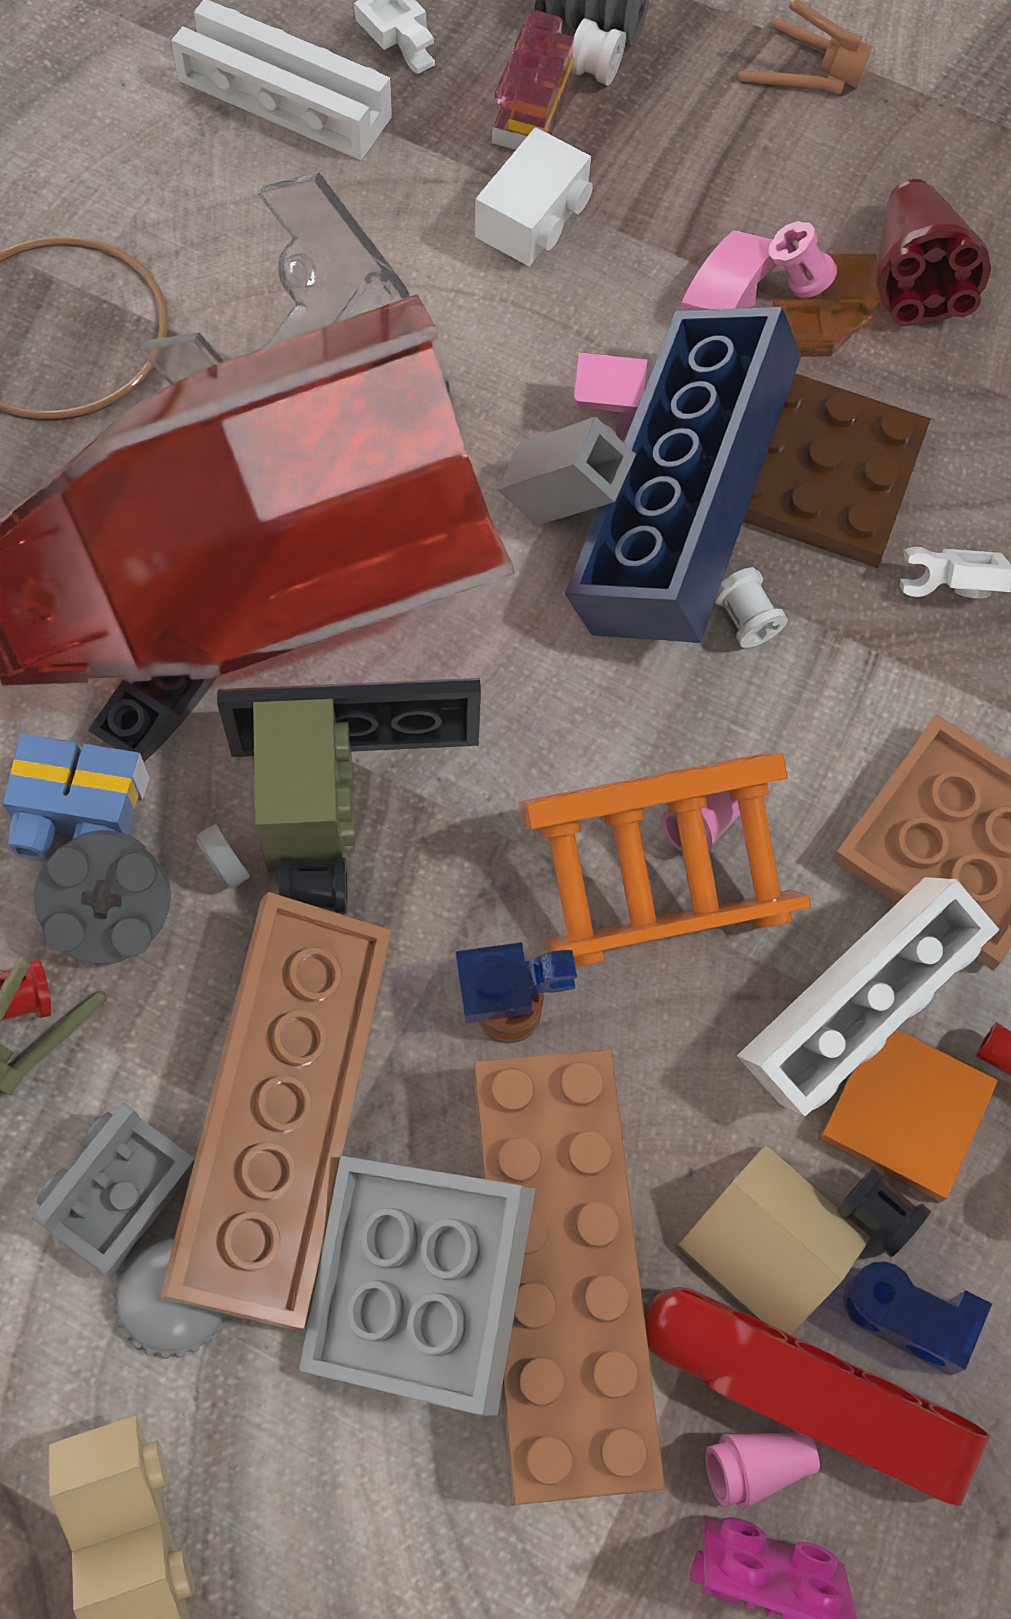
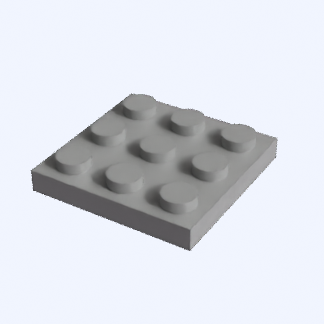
(418, 1284)

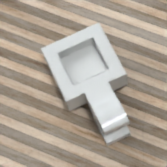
(401, 24)
(969, 572)

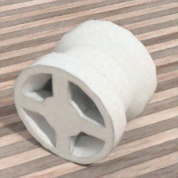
(597, 51)

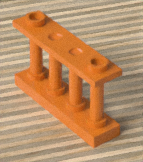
(685, 796)

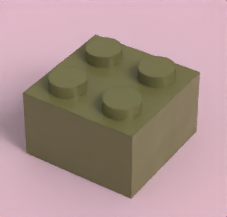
(302, 782)

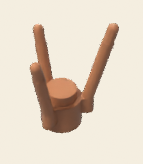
(843, 58)

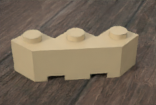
(118, 1526)

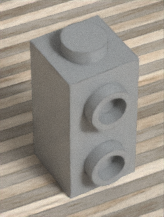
(567, 471)

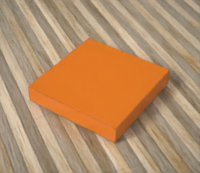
(910, 1113)

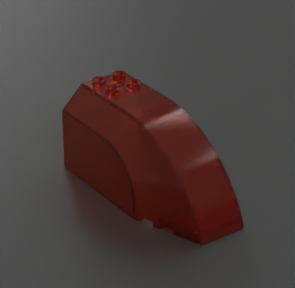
(250, 513)

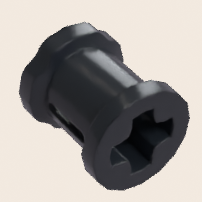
(316, 884)
(884, 1210)

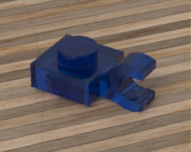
(500, 982)

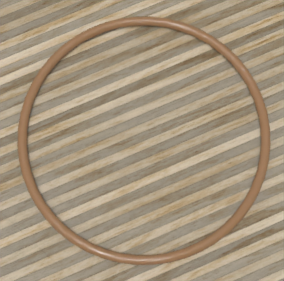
(143, 373)

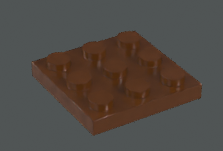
(837, 470)

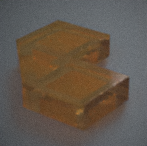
(846, 305)

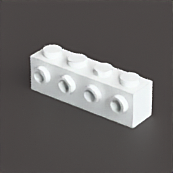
(868, 994)

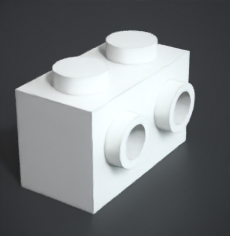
(533, 197)

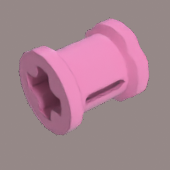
(801, 260)

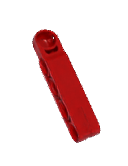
(816, 1393)

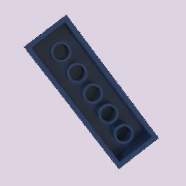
(699, 451)

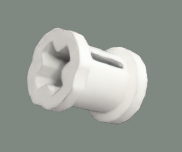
(750, 608)

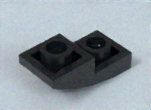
(148, 712)

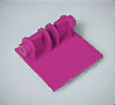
(783, 1578)

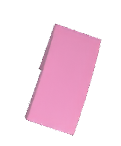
(730, 274)

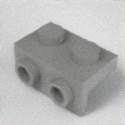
(113, 1189)

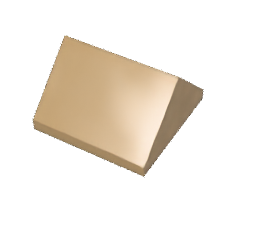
(774, 1243)

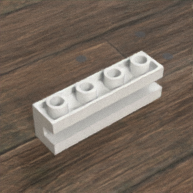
(283, 79)

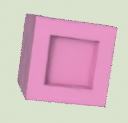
(610, 385)

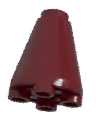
(928, 258)

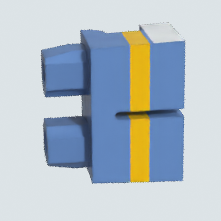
(69, 792)

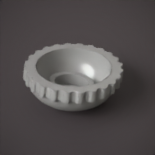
(157, 1323)

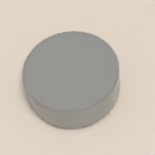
(222, 856)

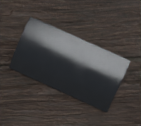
(377, 713)

